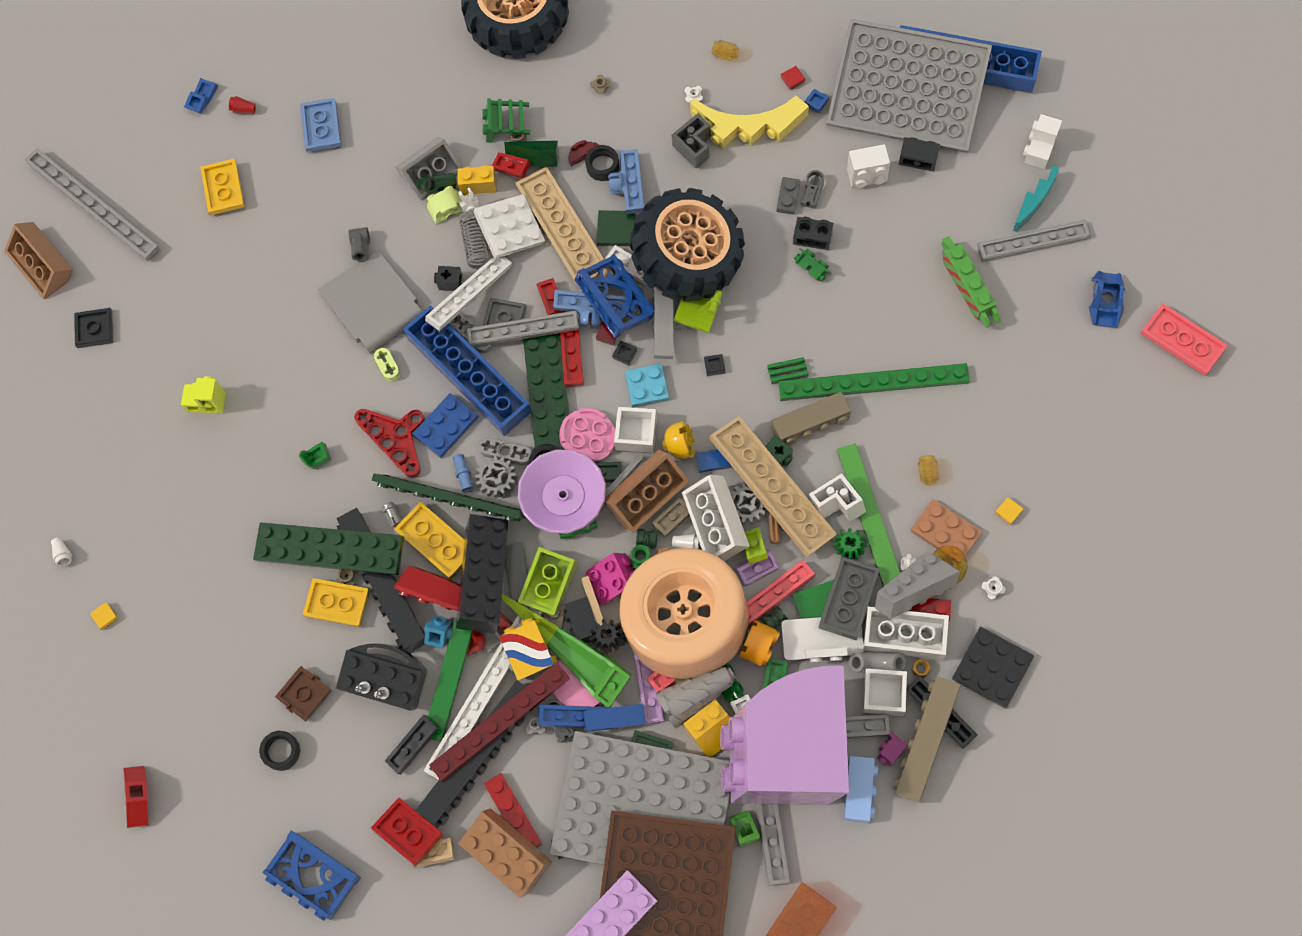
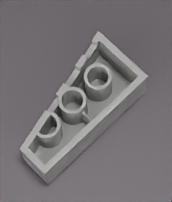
(914, 585)

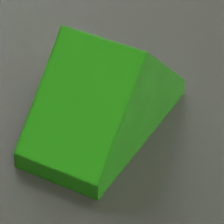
(745, 829)

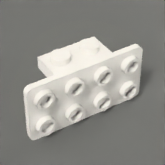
(806, 641)

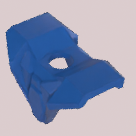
(1107, 313)

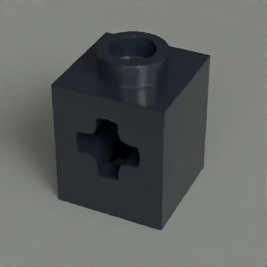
(448, 278)

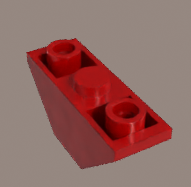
(135, 796)

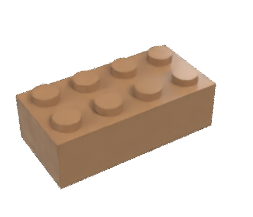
(646, 491)
(505, 852)

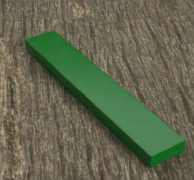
(449, 680)

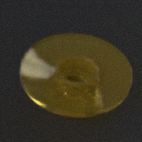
(955, 555)

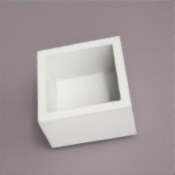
(868, 166)
(635, 429)
(884, 692)

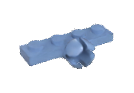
(628, 181)
(578, 301)

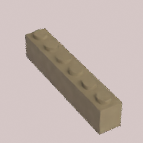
(927, 739)

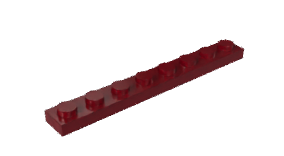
(499, 722)

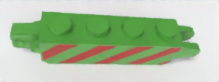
(969, 282)

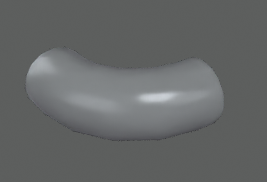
(876, 660)

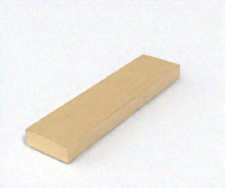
(594, 605)

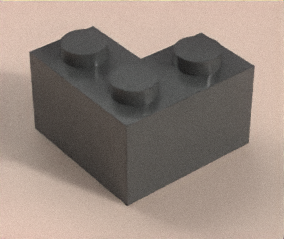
(690, 140)

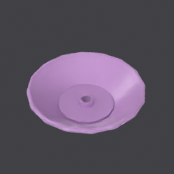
(557, 474)

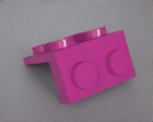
(610, 576)

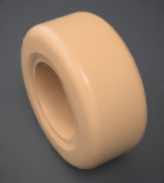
(680, 573)

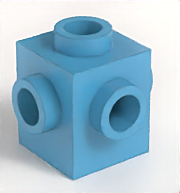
(438, 631)

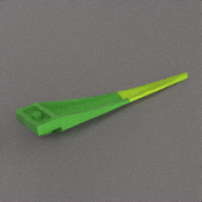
(595, 670)

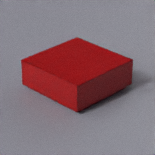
(792, 77)

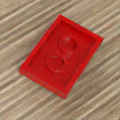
(407, 831)

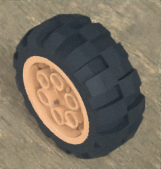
(496, 28)
(687, 214)

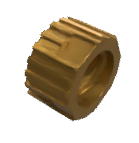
(923, 662)

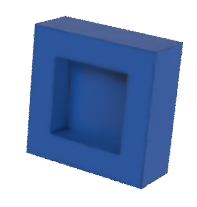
(816, 100)

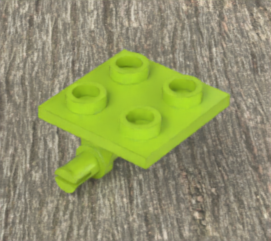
(698, 313)

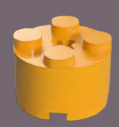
(758, 642)

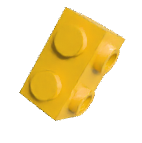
(479, 179)

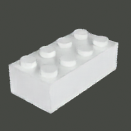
(715, 517)
(908, 634)

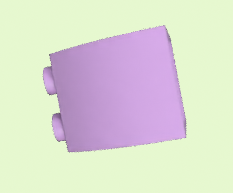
(790, 742)

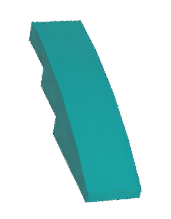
(1033, 201)

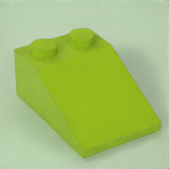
(548, 581)

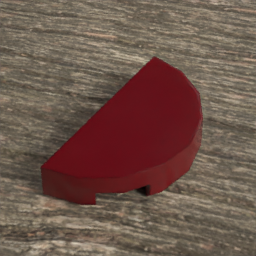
(579, 151)

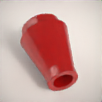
(240, 105)

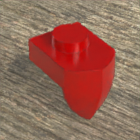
(477, 643)

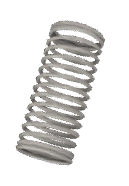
(478, 255)

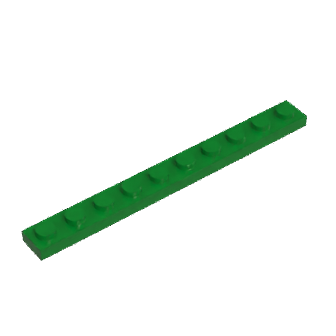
(874, 382)

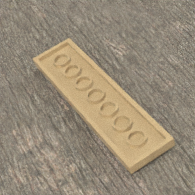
(560, 223)
(773, 486)

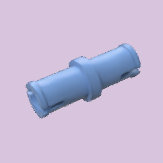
(463, 473)

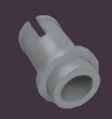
(392, 513)

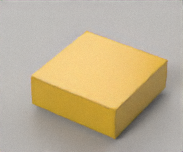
(1009, 510)
(104, 616)

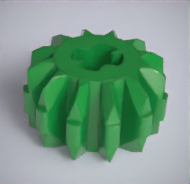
(851, 538)

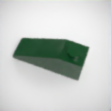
(537, 152)

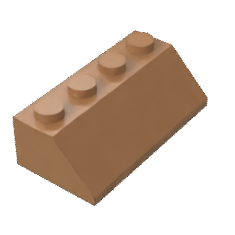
(37, 258)

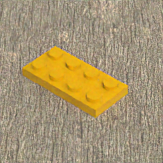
(433, 539)

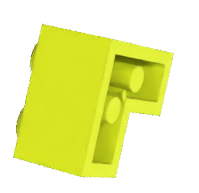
(203, 396)

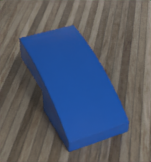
(200, 98)

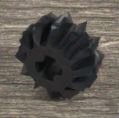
(607, 643)

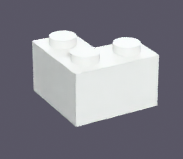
(1042, 141)
(838, 495)

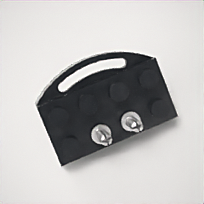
(383, 676)

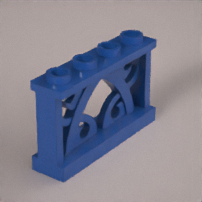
(622, 280)
(301, 849)

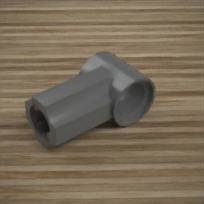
(359, 242)

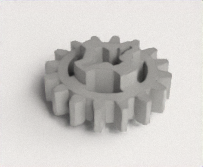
(503, 473)
(744, 496)

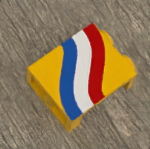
(526, 649)

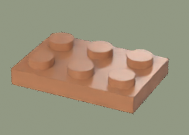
(945, 528)

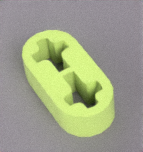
(390, 363)

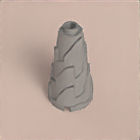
(693, 694)

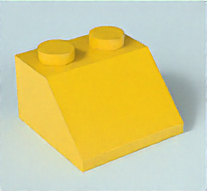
(706, 728)

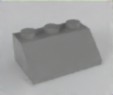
(431, 160)

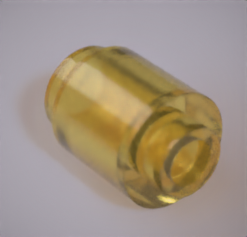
(725, 50)
(928, 469)

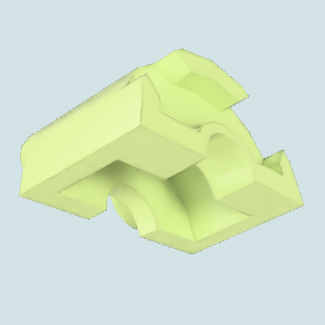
(444, 204)

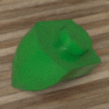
(315, 456)

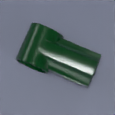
(438, 182)

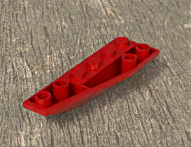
(435, 589)

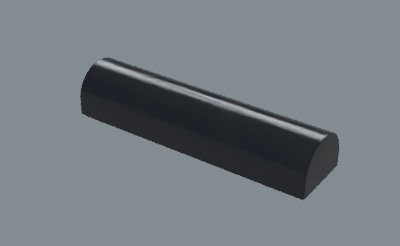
(956, 726)

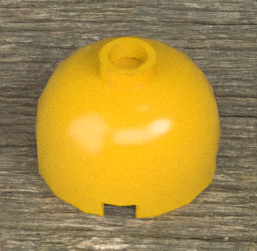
(679, 441)

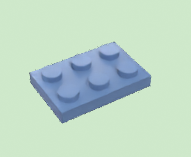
(320, 125)

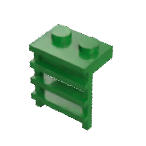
(493, 118)

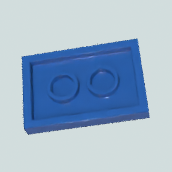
(445, 425)

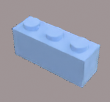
(861, 790)

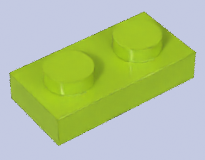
(757, 549)

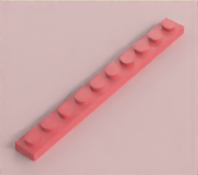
(758, 606)

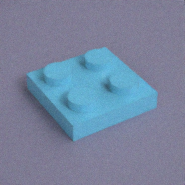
(647, 385)

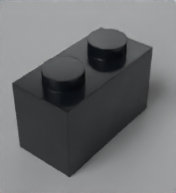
(919, 154)
(581, 618)

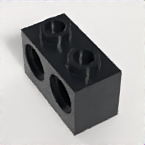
(812, 237)

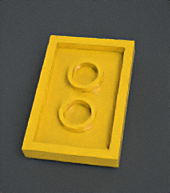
(222, 187)
(336, 602)

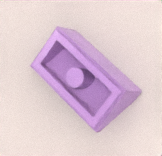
(754, 571)

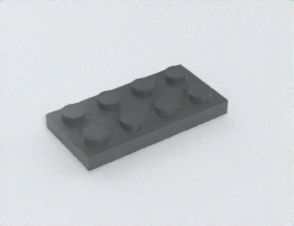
(849, 598)

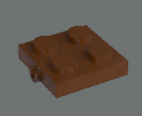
(303, 693)

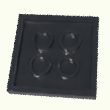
(993, 667)

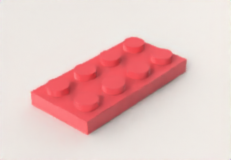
(1184, 339)

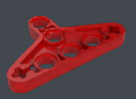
(388, 430)

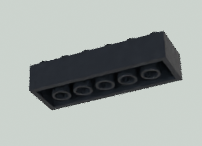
(482, 574)

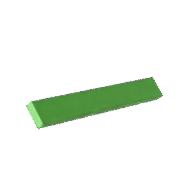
(871, 519)

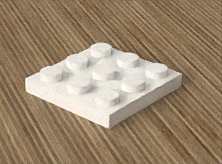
(508, 226)

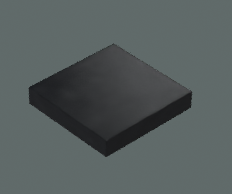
(93, 327)

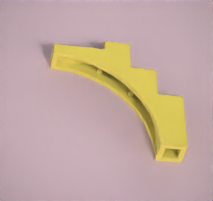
(750, 128)

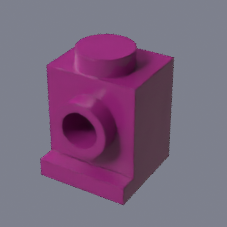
(891, 750)

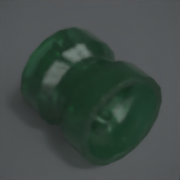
(643, 536)
(775, 618)

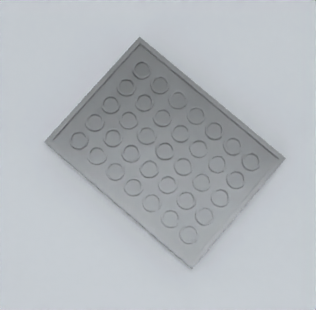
(909, 84)
(631, 779)

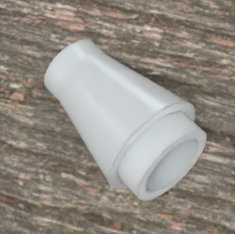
(686, 541)
(60, 553)

